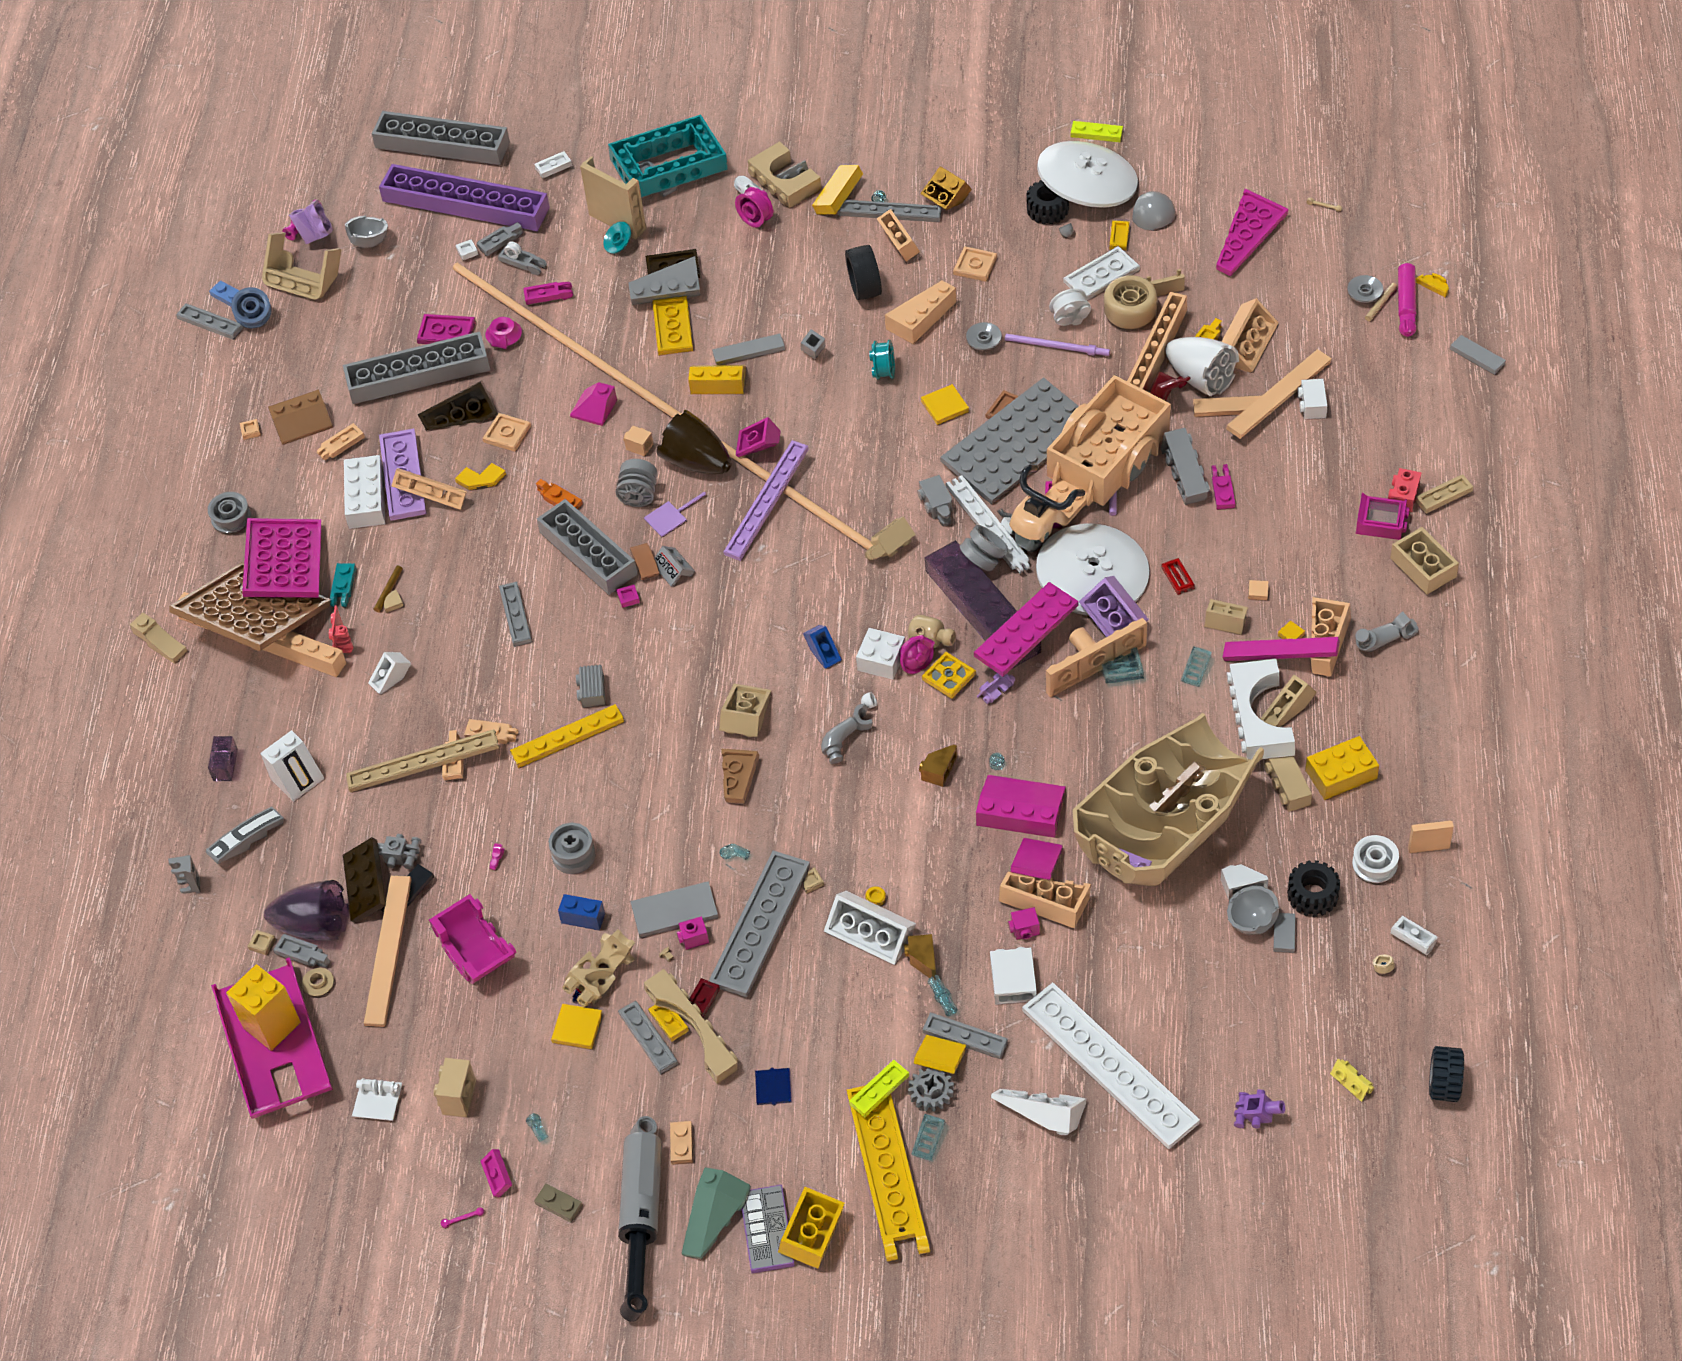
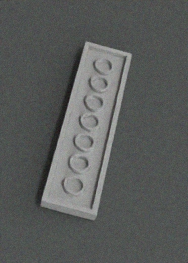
(759, 923)

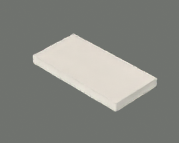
(1099, 273)

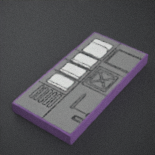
(764, 1226)

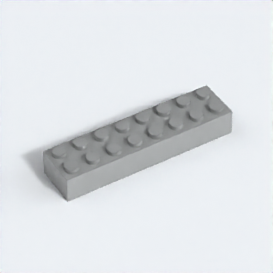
(441, 137)
(416, 367)

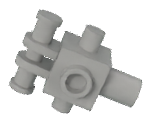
(397, 851)

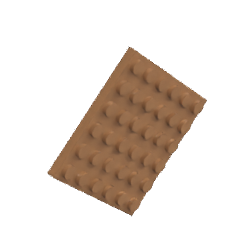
(247, 620)

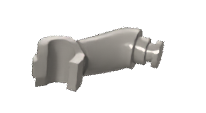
(1375, 638)
(833, 739)

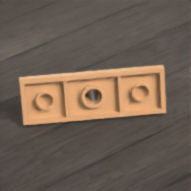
(1093, 655)

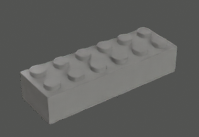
(587, 546)

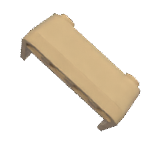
(282, 275)

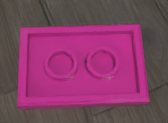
(443, 327)
(1036, 858)

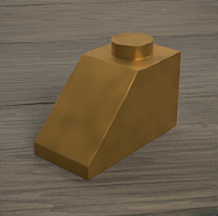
(938, 765)
(921, 954)

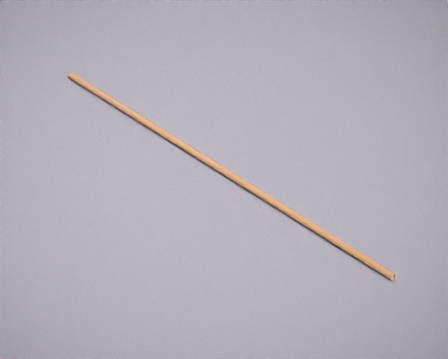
(654, 400)

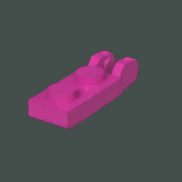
(548, 292)
(1222, 488)

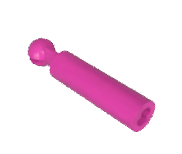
(1407, 299)

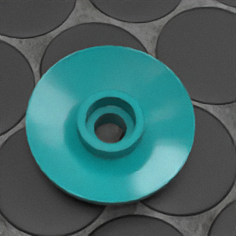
(617, 237)

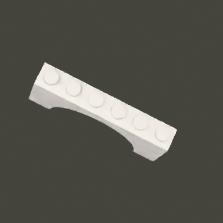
(1247, 683)

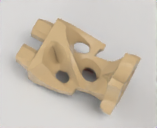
(586, 980)

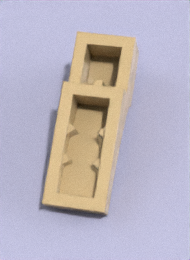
(157, 638)

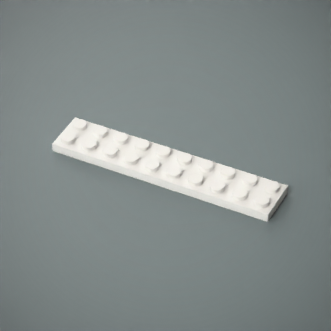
(1111, 1066)

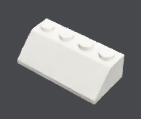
(869, 926)

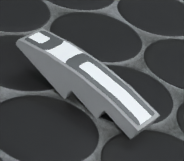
(240, 837)

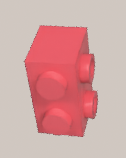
(1405, 486)

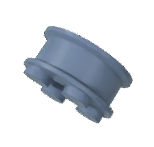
(251, 318)

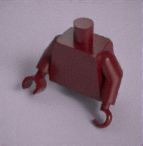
(1164, 384)

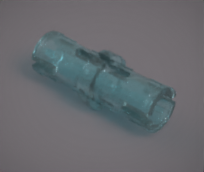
(942, 995)

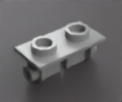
(793, 171)

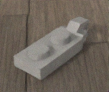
(499, 238)
(301, 951)

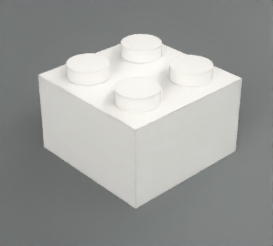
(880, 653)

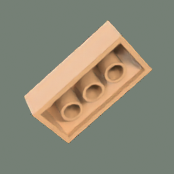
(1250, 333)

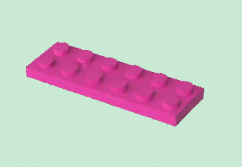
(1026, 629)

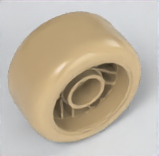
(1130, 302)

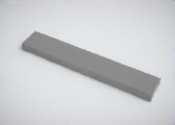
(902, 211)

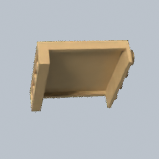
(612, 199)

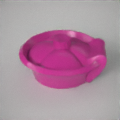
(503, 332)
(916, 654)

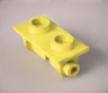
(1348, 1077)

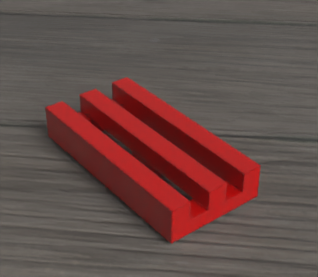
(1183, 587)

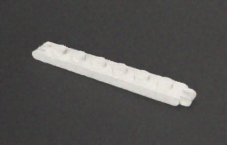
(983, 516)

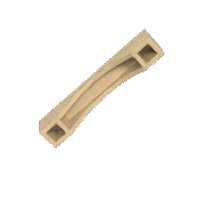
(666, 994)

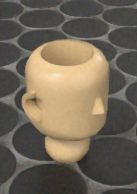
(932, 629)

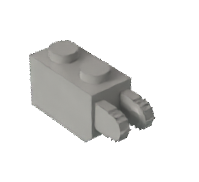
(936, 498)

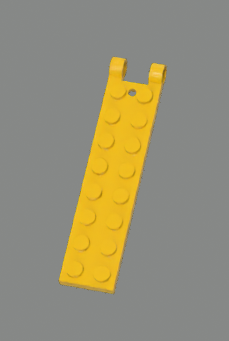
(889, 1176)

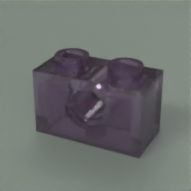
(222, 758)

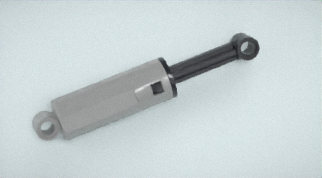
(639, 1208)

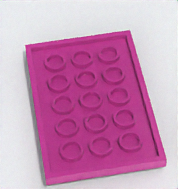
(282, 558)

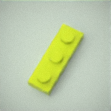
(1096, 131)
(879, 1088)

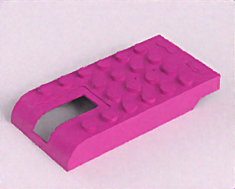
(256, 1061)

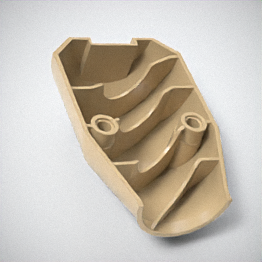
(1120, 809)

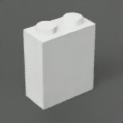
(1013, 975)

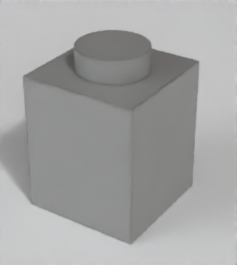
(813, 344)

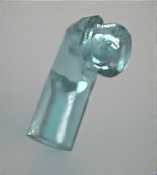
(734, 850)
(534, 1121)

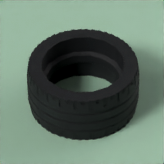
(863, 272)

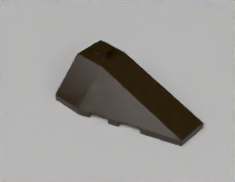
(464, 407)

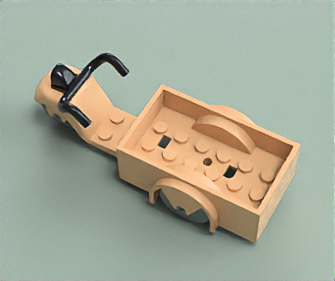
(1092, 439)

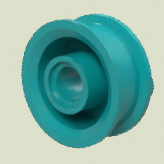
(883, 359)

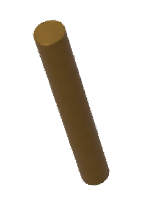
(388, 588)

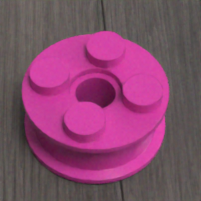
(754, 207)

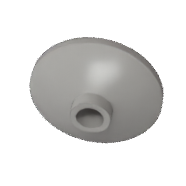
(1365, 288)
(983, 336)

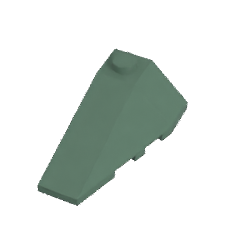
(714, 1204)

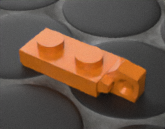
(554, 494)

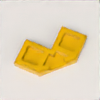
(472, 480)

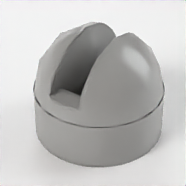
(1066, 230)

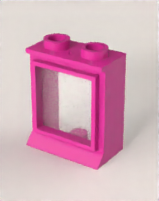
(1382, 517)

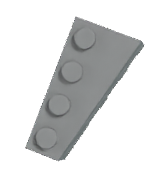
(1185, 465)

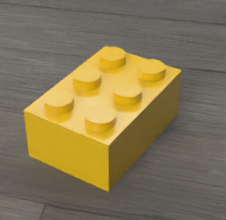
(1342, 767)
(811, 1227)

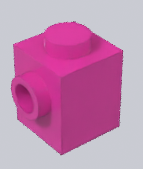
(1024, 923)
(692, 933)

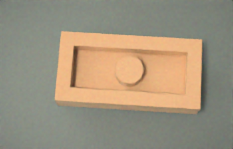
(681, 1142)

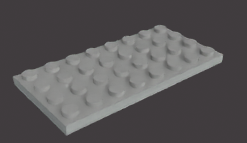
(1010, 440)

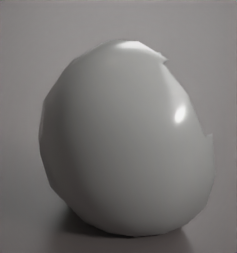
(1153, 211)
(366, 231)
(1253, 910)

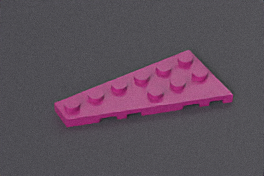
(1249, 228)

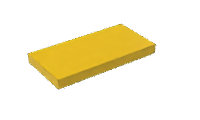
(672, 325)

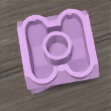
(311, 222)

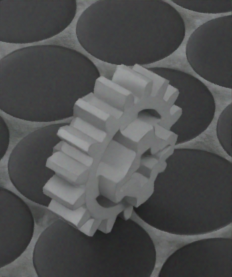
(937, 1095)

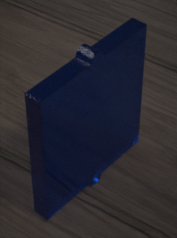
(773, 1086)

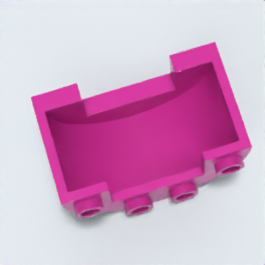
(470, 939)

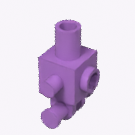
(1256, 1108)

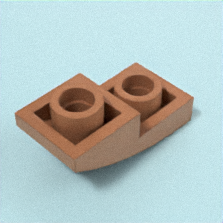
(644, 561)

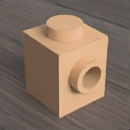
(638, 440)

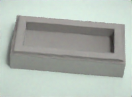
(1284, 933)

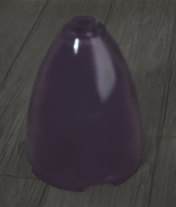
(310, 911)

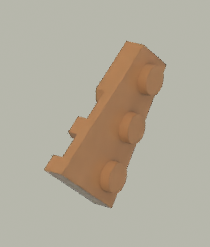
(738, 773)
(1181, 789)

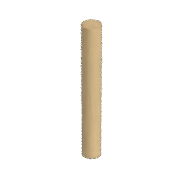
(1381, 302)

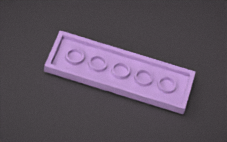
(401, 451)

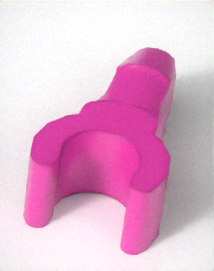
(497, 853)

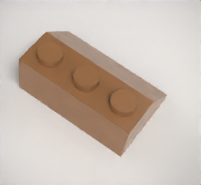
(300, 417)

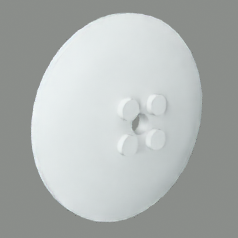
(1087, 174)
(1067, 556)

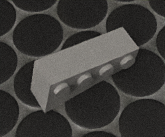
(669, 282)

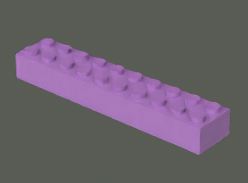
(464, 197)

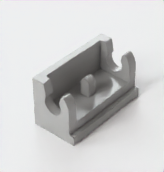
(185, 872)

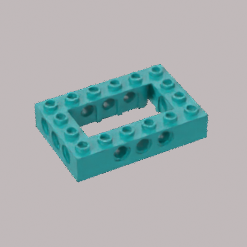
(692, 131)

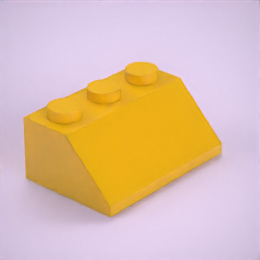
(717, 379)

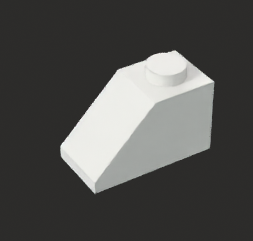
(389, 671)
(1239, 877)

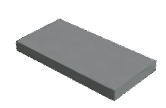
(666, 910)

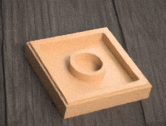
(975, 264)
(506, 432)
(1430, 836)

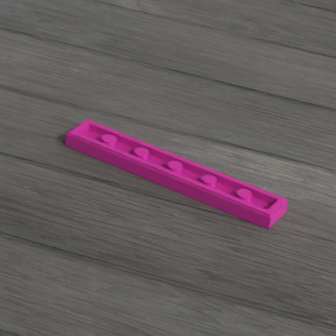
(1281, 649)

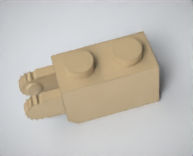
(890, 539)

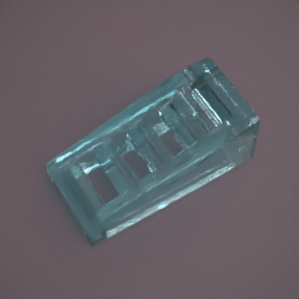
(1200, 653)
(928, 1119)

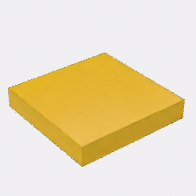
(944, 404)
(576, 1026)
(940, 1054)

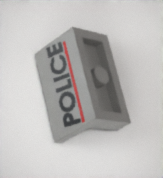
(672, 565)

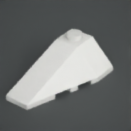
(1056, 1113)

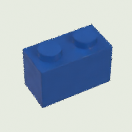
(581, 912)

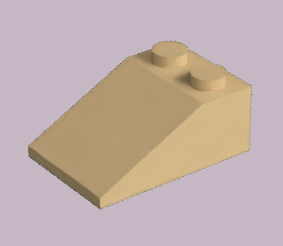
(744, 710)

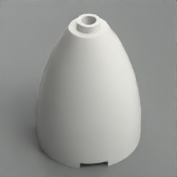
(1205, 361)

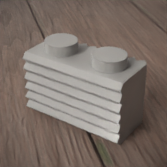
(591, 686)

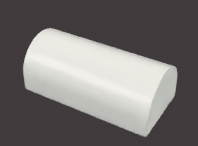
(1414, 935)

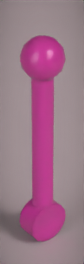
(445, 1222)

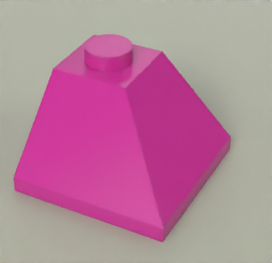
(595, 404)
(757, 437)

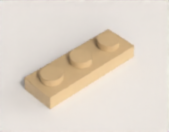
(1444, 493)

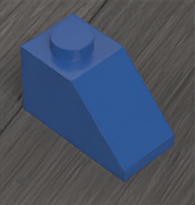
(822, 645)

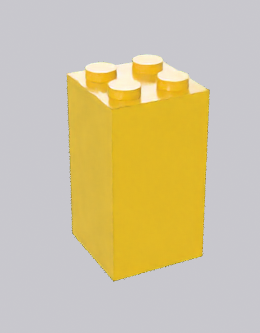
(263, 1007)

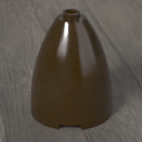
(693, 446)

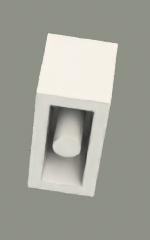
(1313, 399)

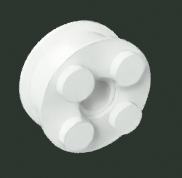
(1070, 307)
(1375, 870)

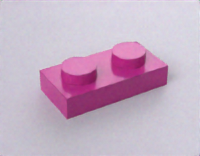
(496, 1173)

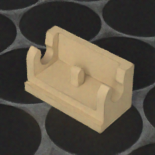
(1169, 284)
(1226, 616)

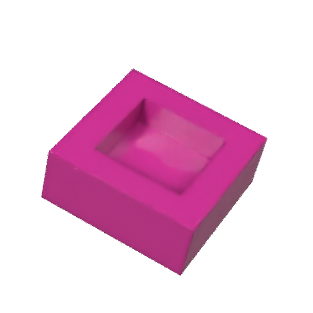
(628, 596)

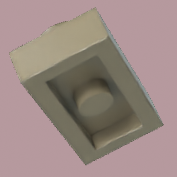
(558, 1203)

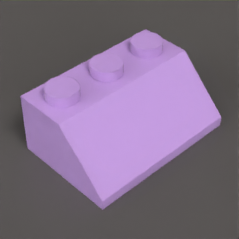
(1111, 606)

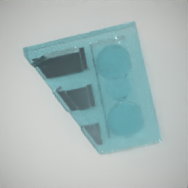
(1123, 668)

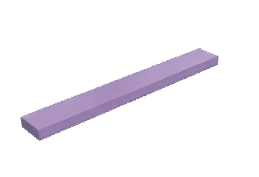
(766, 500)

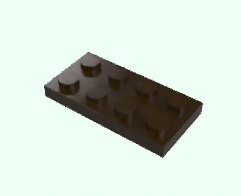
(364, 880)

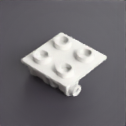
(376, 1099)

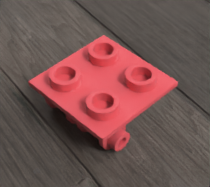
(339, 633)

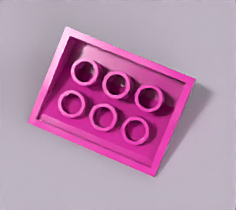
(1020, 806)

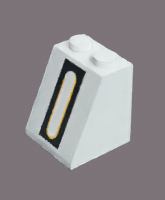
(291, 766)

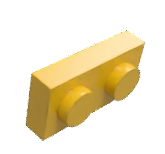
(669, 1022)

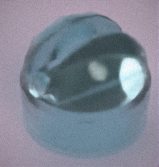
(878, 196)
(995, 761)

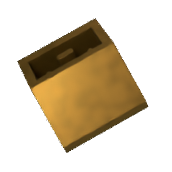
(946, 189)

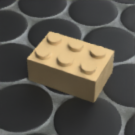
(1424, 560)

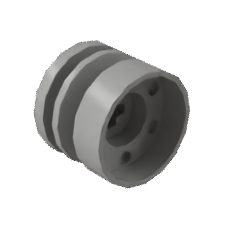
(636, 482)

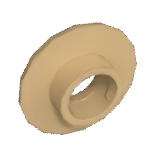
(317, 989)

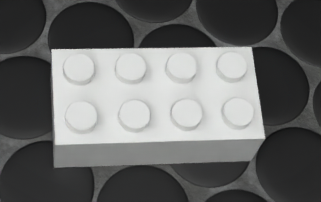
(364, 492)

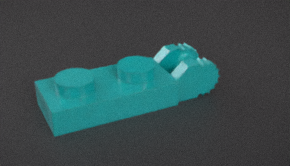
(342, 583)

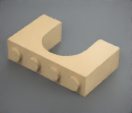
(786, 190)

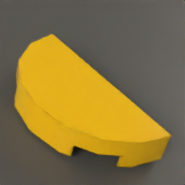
(1434, 283)

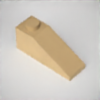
(1289, 702)

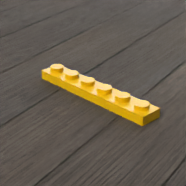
(567, 736)

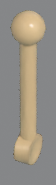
(1310, 201)

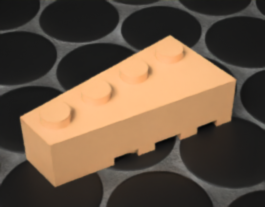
(921, 312)
(1328, 620)
(1051, 899)

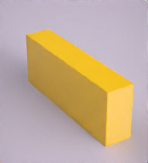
(837, 189)

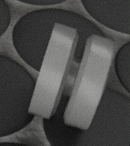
(984, 548)
(572, 848)

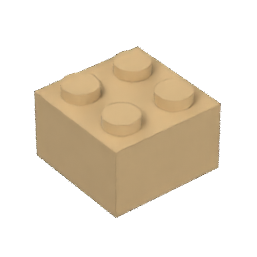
(455, 1087)

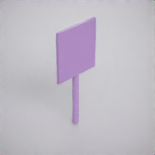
(668, 517)

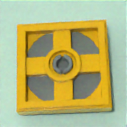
(948, 675)

